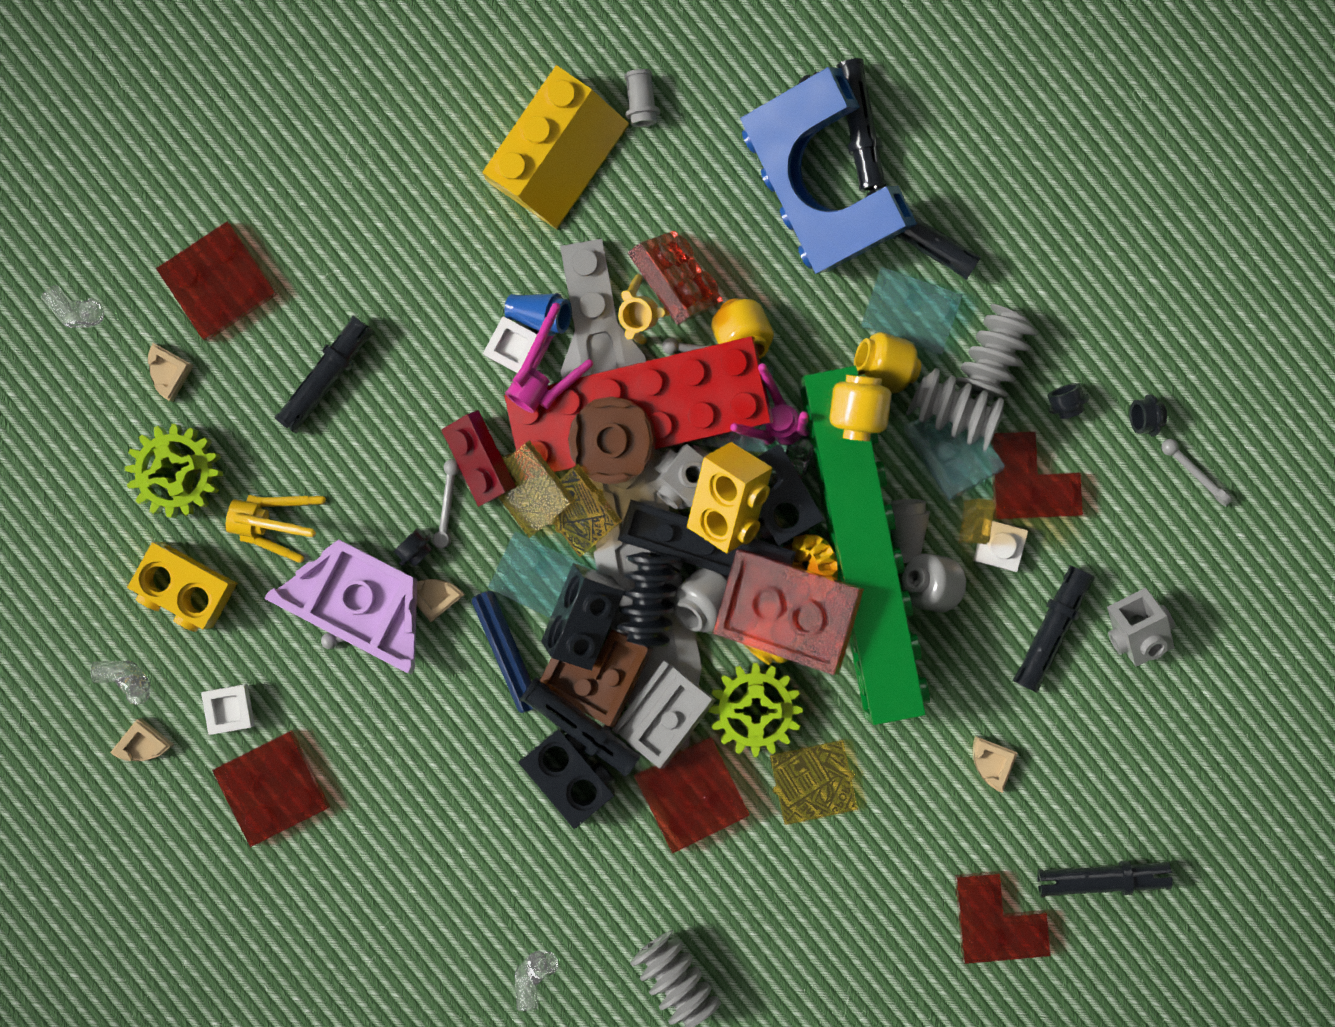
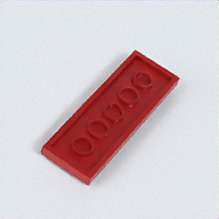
(683, 395)

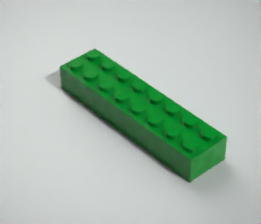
(861, 540)

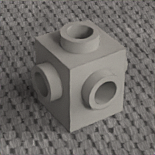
(671, 478)
(1140, 627)

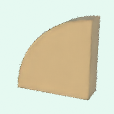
(167, 371)
(436, 597)
(141, 743)
(993, 762)

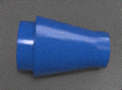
(534, 308)

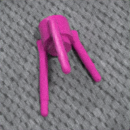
(529, 384)
(787, 424)

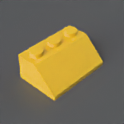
(555, 147)

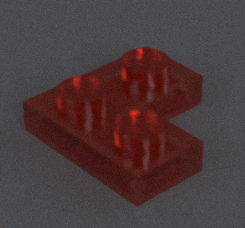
(1024, 492)
(989, 933)

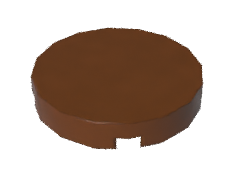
(612, 440)

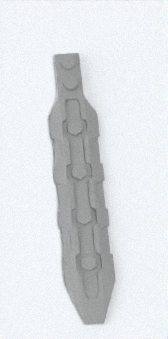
(604, 342)

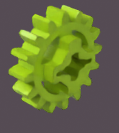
(166, 454)
(755, 728)

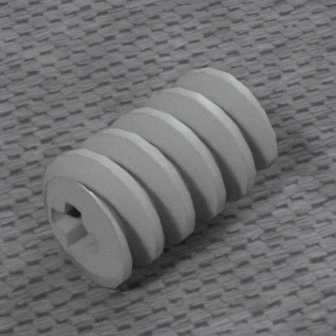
(997, 352)
(957, 408)
(676, 980)

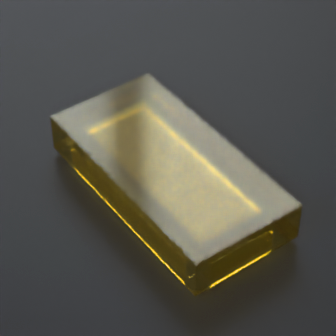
(976, 521)

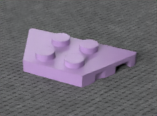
(357, 602)

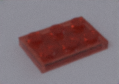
(788, 611)

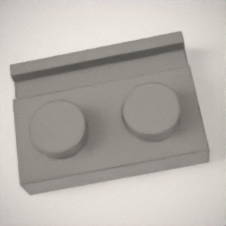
(664, 714)

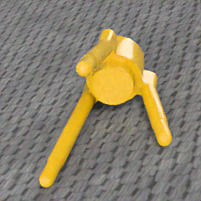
(638, 312)
(249, 519)

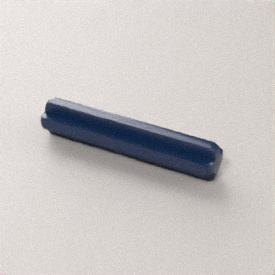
(503, 647)

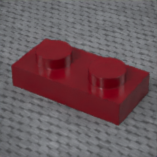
(478, 458)

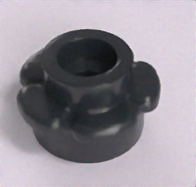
(1067, 400)
(1148, 415)
(413, 548)

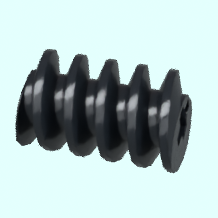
(649, 598)

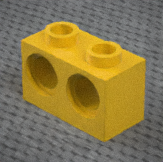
(729, 497)
(185, 577)

